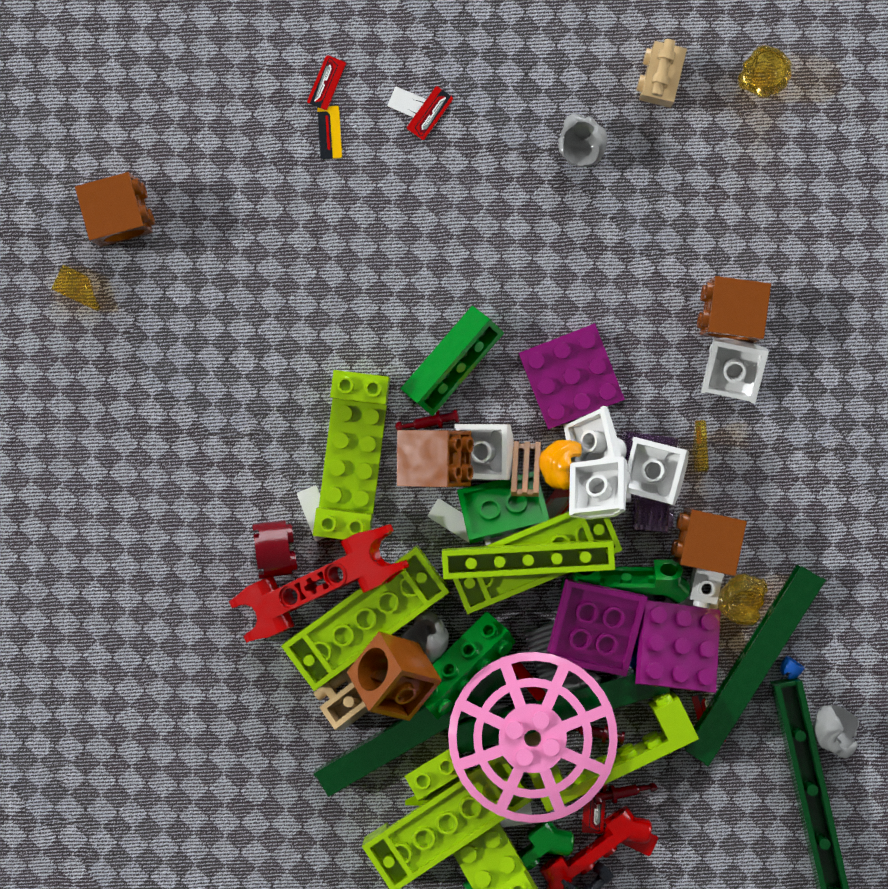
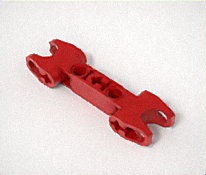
(360, 564)

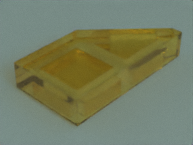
(75, 286)
(700, 447)

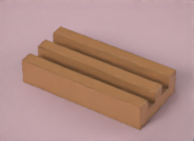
(526, 447)

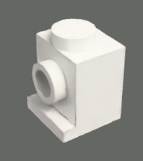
(698, 579)

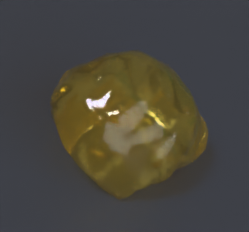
(765, 72)
(743, 598)

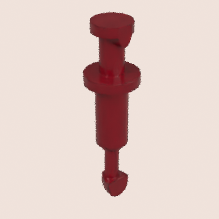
(429, 421)
(602, 733)
(622, 792)

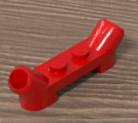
(621, 827)

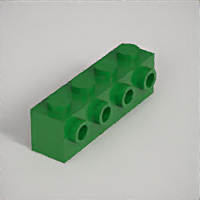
(452, 360)
(477, 647)

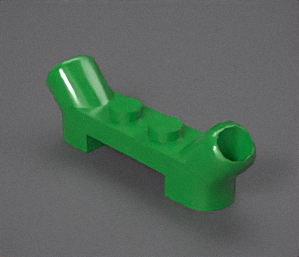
(661, 579)
(544, 839)

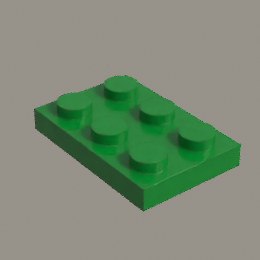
(493, 512)

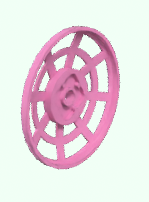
(532, 717)

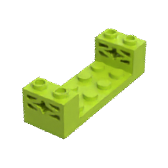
(352, 454)
(485, 591)
(348, 628)
(675, 734)
(438, 827)
(488, 859)

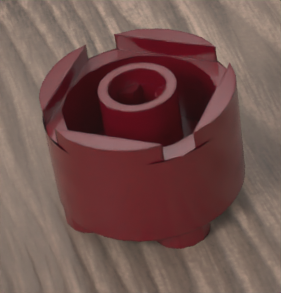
(273, 549)

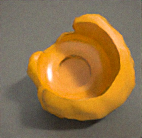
(556, 462)

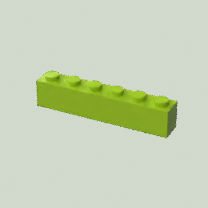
(528, 559)

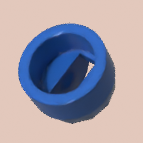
(791, 666)

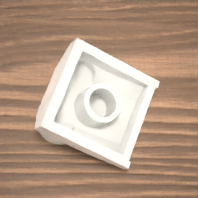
(734, 369)
(596, 436)
(492, 450)
(656, 470)
(598, 488)

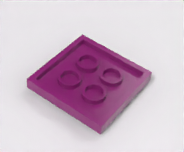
(571, 376)
(597, 626)
(678, 647)

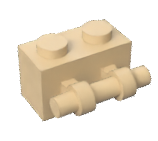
(662, 73)
(343, 706)

